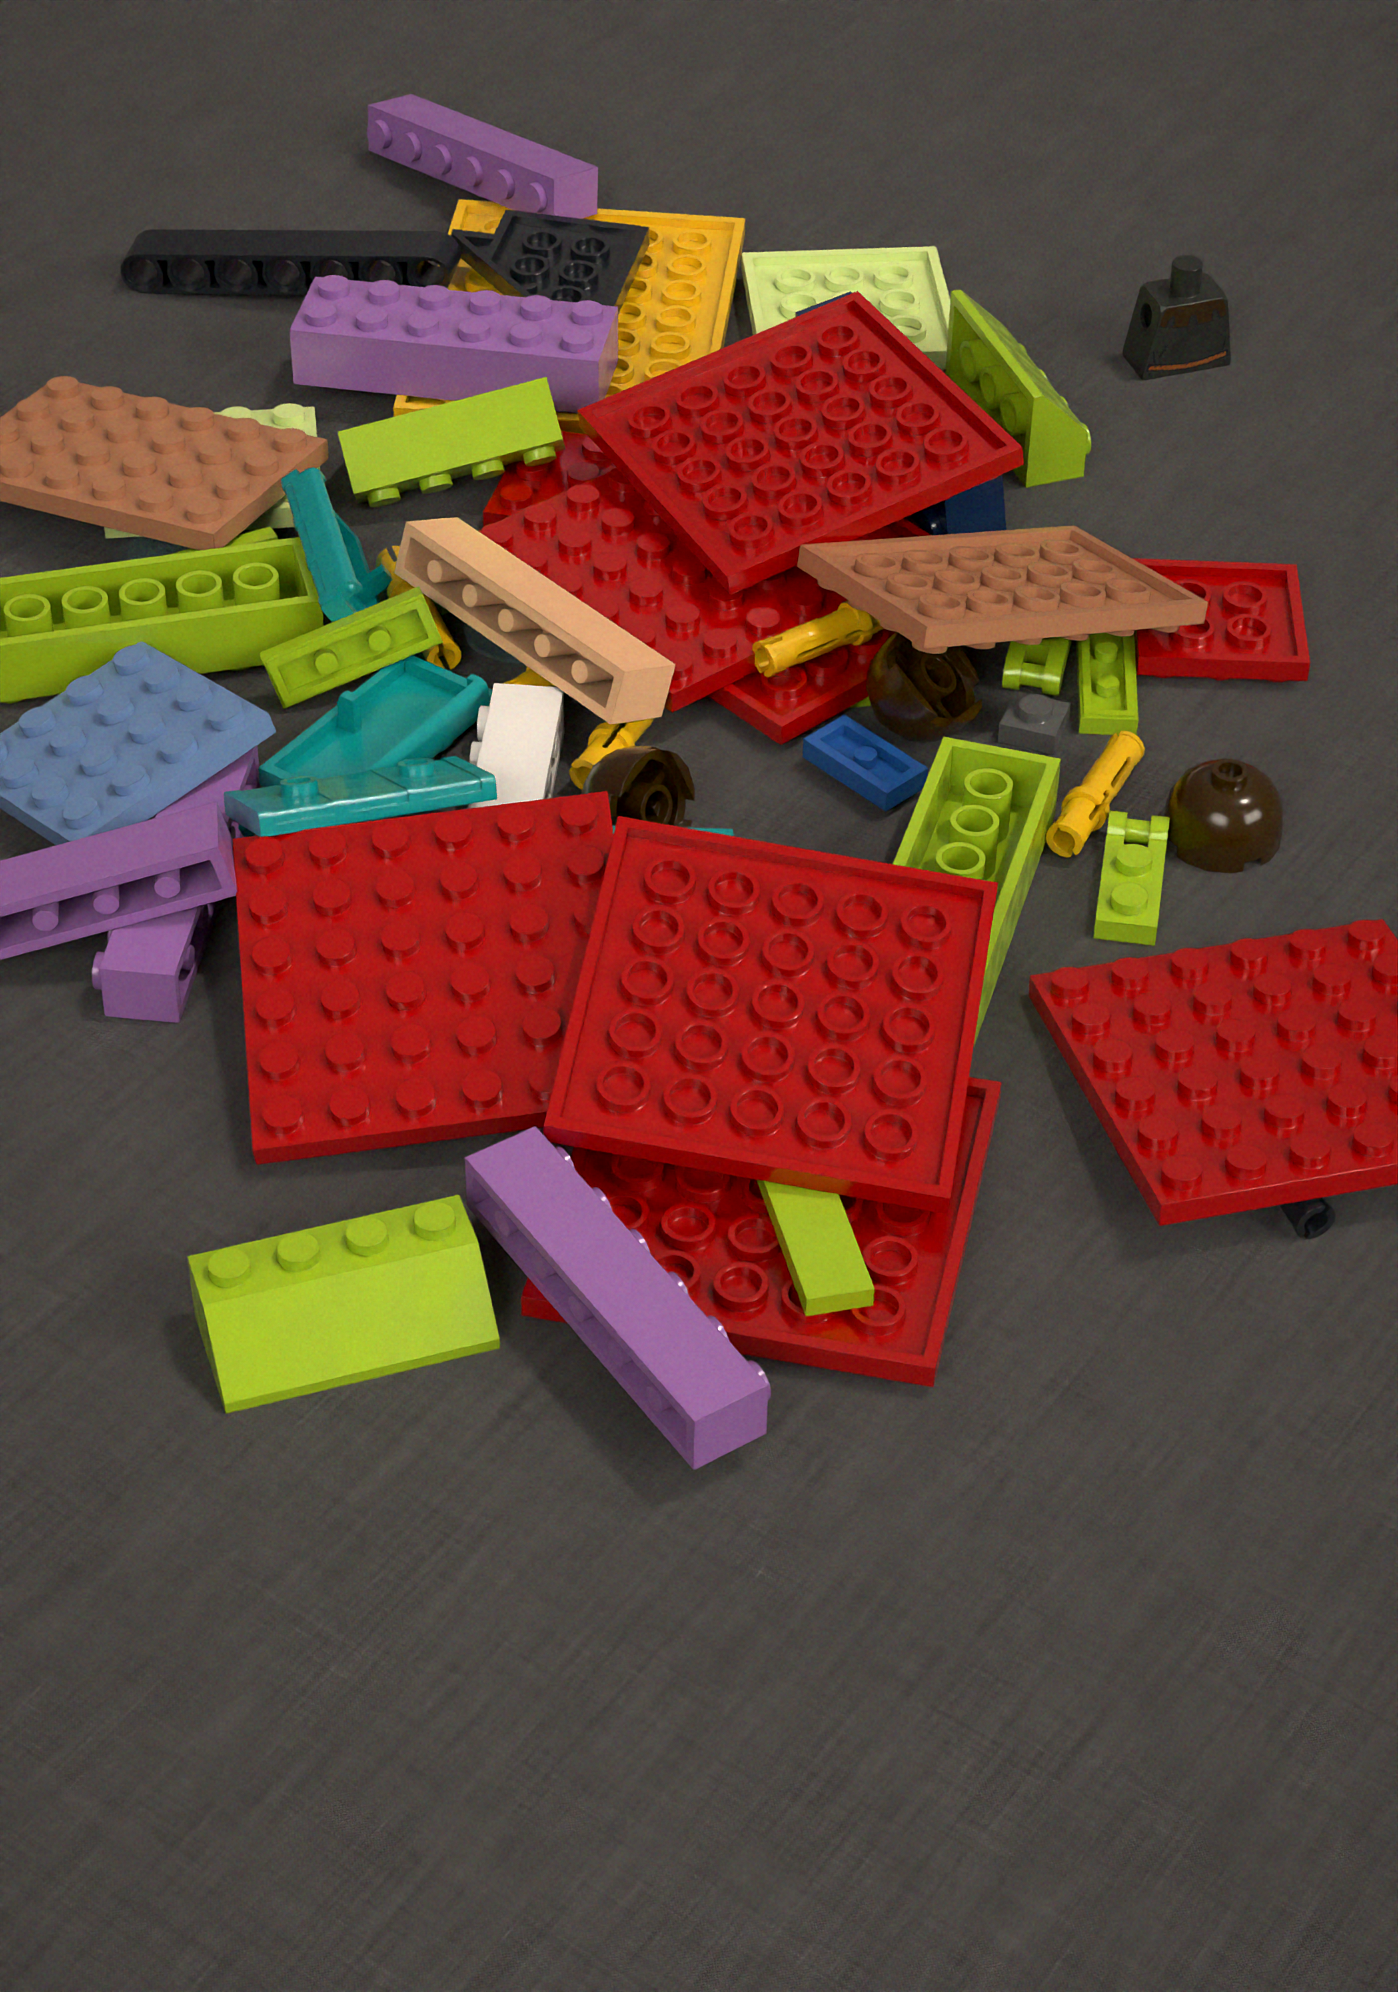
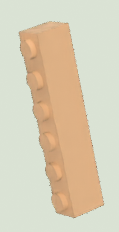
(535, 620)

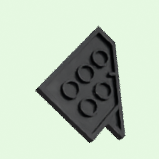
(557, 257)

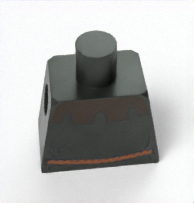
(1179, 324)

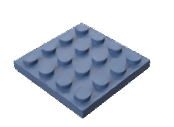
(122, 745)

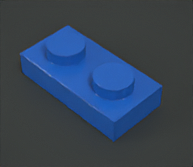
(865, 762)

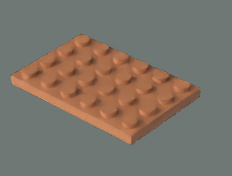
(146, 463)
(1000, 587)

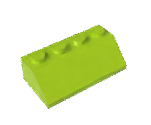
(1014, 393)
(452, 442)
(342, 1303)

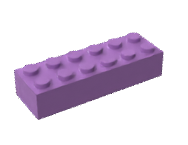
(451, 342)

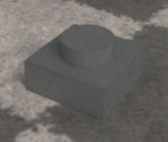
(1034, 722)

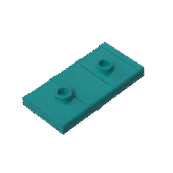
(331, 549)
(392, 717)
(358, 797)

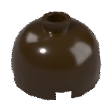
(921, 692)
(644, 785)
(1224, 816)

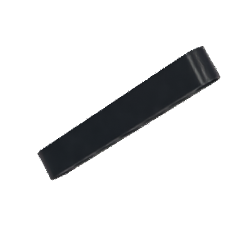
(266, 257)

